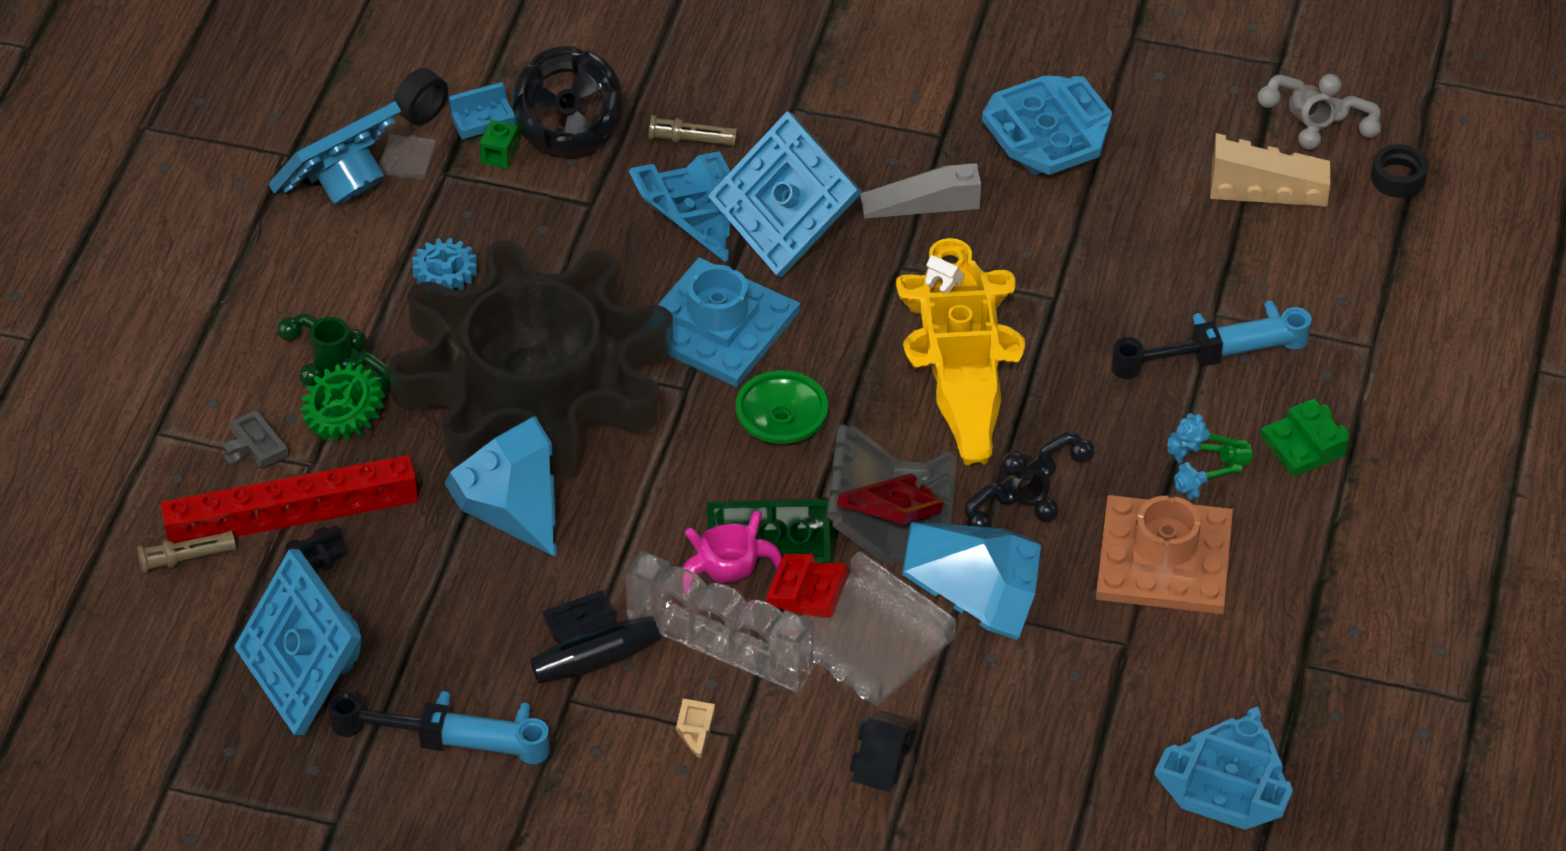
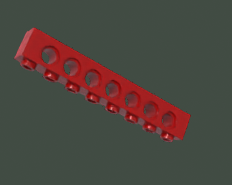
(292, 500)

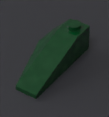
(790, 524)

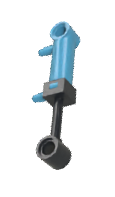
(1214, 342)
(438, 727)

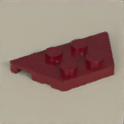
(893, 500)

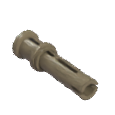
(678, 130)
(170, 553)

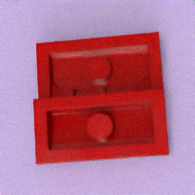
(807, 585)

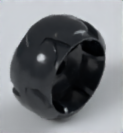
(590, 75)

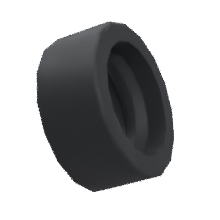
(431, 102)
(1399, 155)

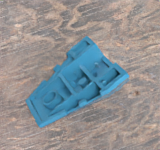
(977, 569)

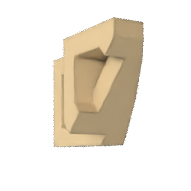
(695, 724)

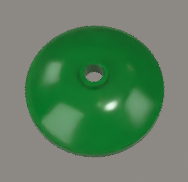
(781, 407)

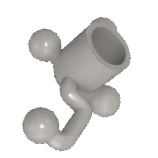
(1329, 108)

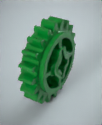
(342, 402)

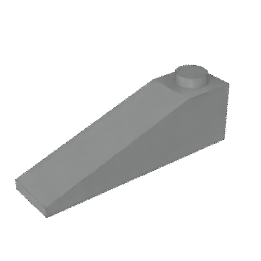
(928, 192)

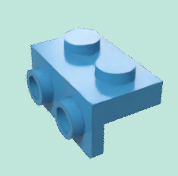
(475, 109)

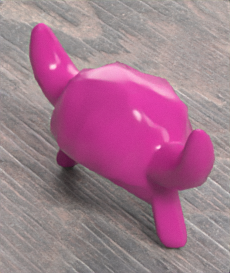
(730, 551)

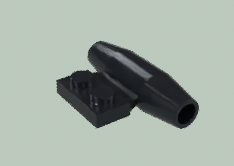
(589, 638)

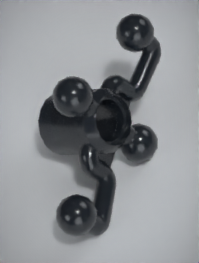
(1016, 467)

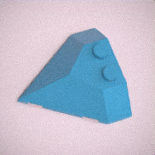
(685, 199)
(511, 485)
(1228, 773)

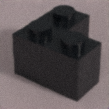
(882, 750)

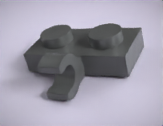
(255, 438)

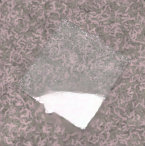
(407, 156)

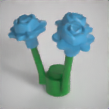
(1189, 438)

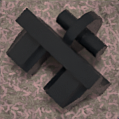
(321, 547)

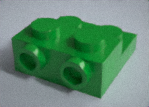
(1306, 438)

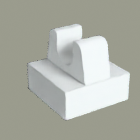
(945, 271)

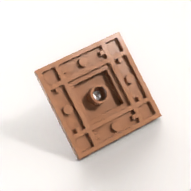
(1165, 553)

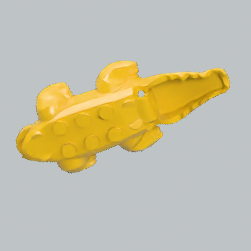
(963, 345)

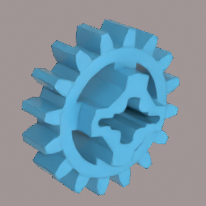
(445, 264)

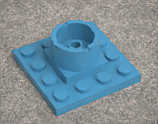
(341, 159)
(784, 194)
(725, 320)
(298, 642)

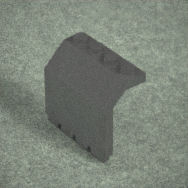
(863, 462)

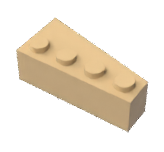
(1267, 175)

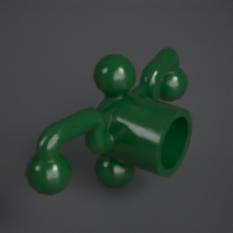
(331, 345)

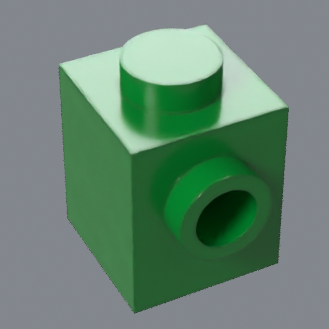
(499, 144)

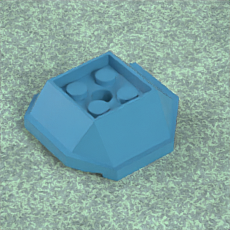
(1049, 122)

